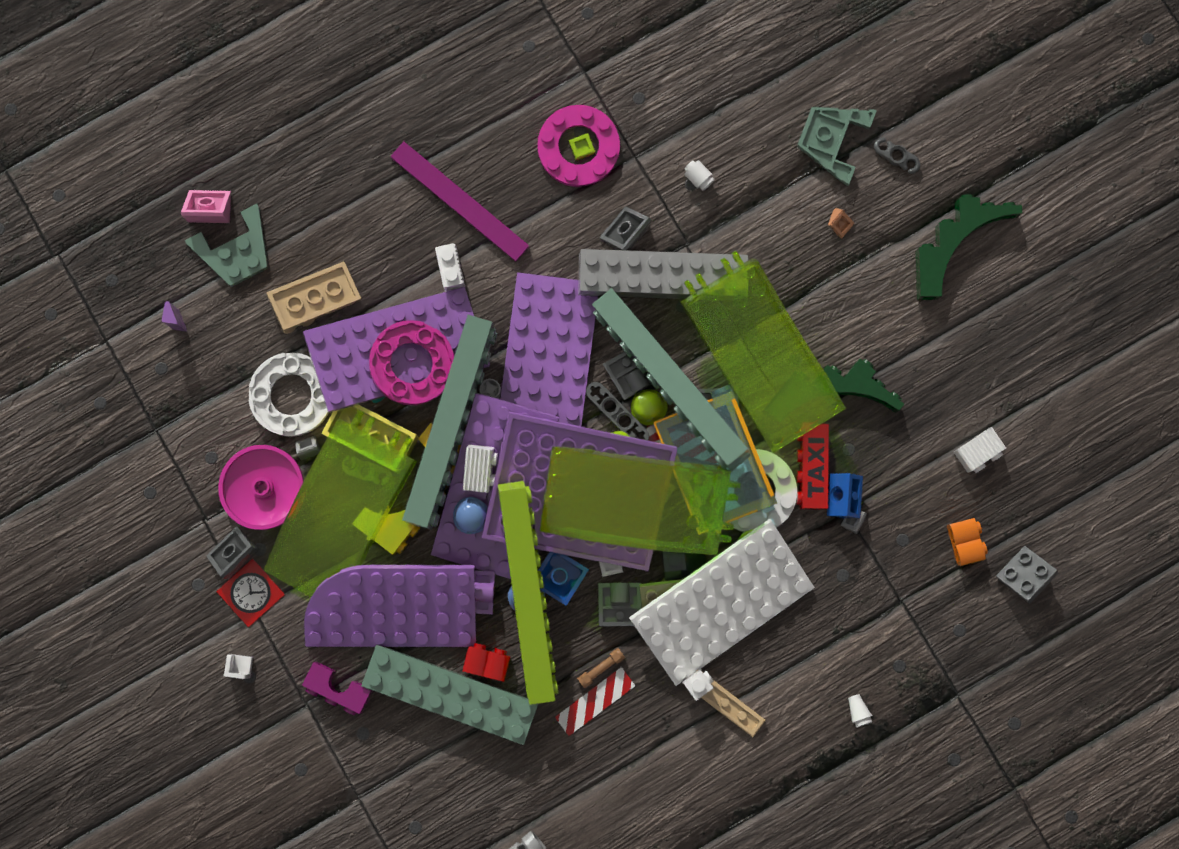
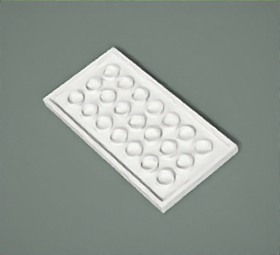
(722, 602)

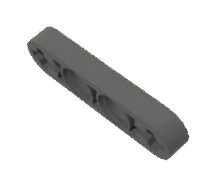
(619, 411)

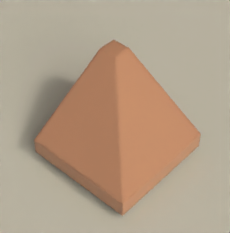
(840, 222)

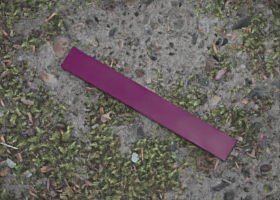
(459, 201)

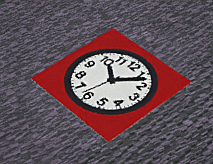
(250, 592)

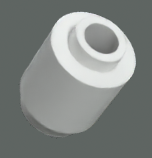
(699, 175)

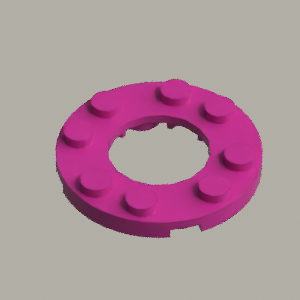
(580, 174)
(404, 333)

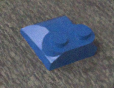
(561, 576)

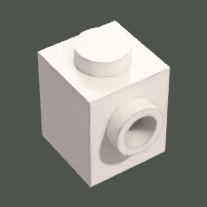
(698, 684)

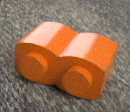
(967, 541)

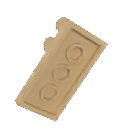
(313, 297)

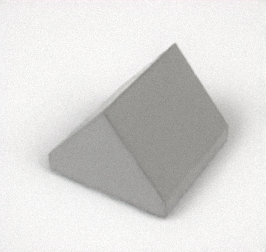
(307, 448)
(854, 524)

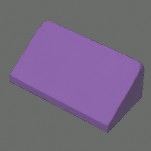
(172, 317)

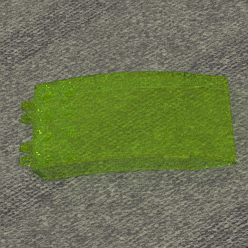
(761, 353)
(636, 501)
(339, 505)

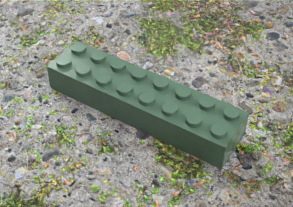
(449, 694)

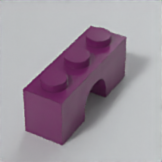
(320, 682)

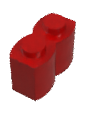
(486, 663)

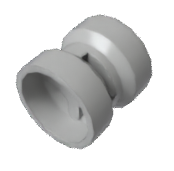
(488, 388)

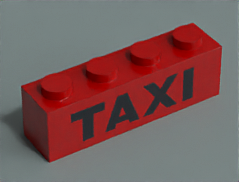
(813, 469)

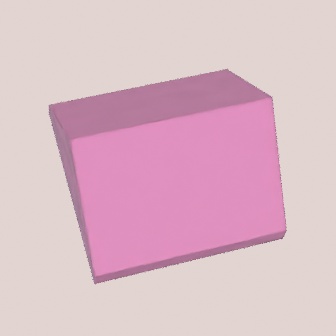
(207, 207)

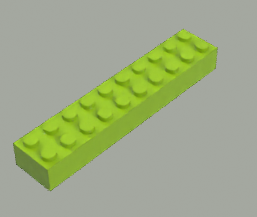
(526, 587)

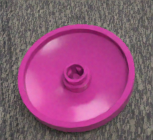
(259, 486)

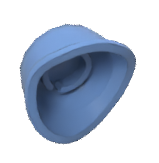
(470, 515)

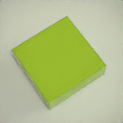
(582, 147)

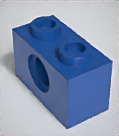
(845, 495)

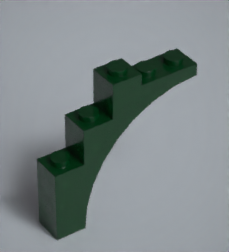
(969, 216)
(860, 384)

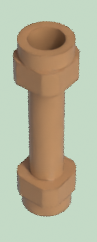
(586, 678)

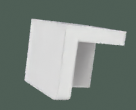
(238, 666)

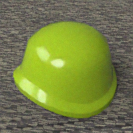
(648, 406)

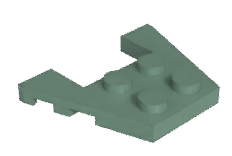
(825, 133)
(239, 257)

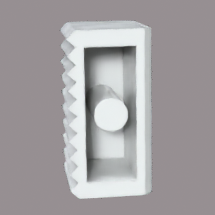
(450, 267)
(979, 450)
(479, 468)

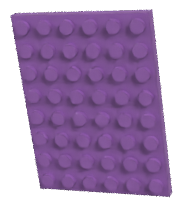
(526, 458)

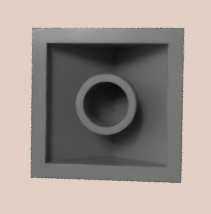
(626, 230)
(232, 553)

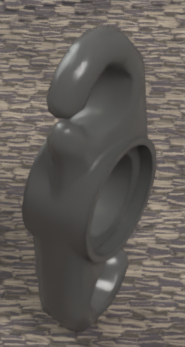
(887, 155)

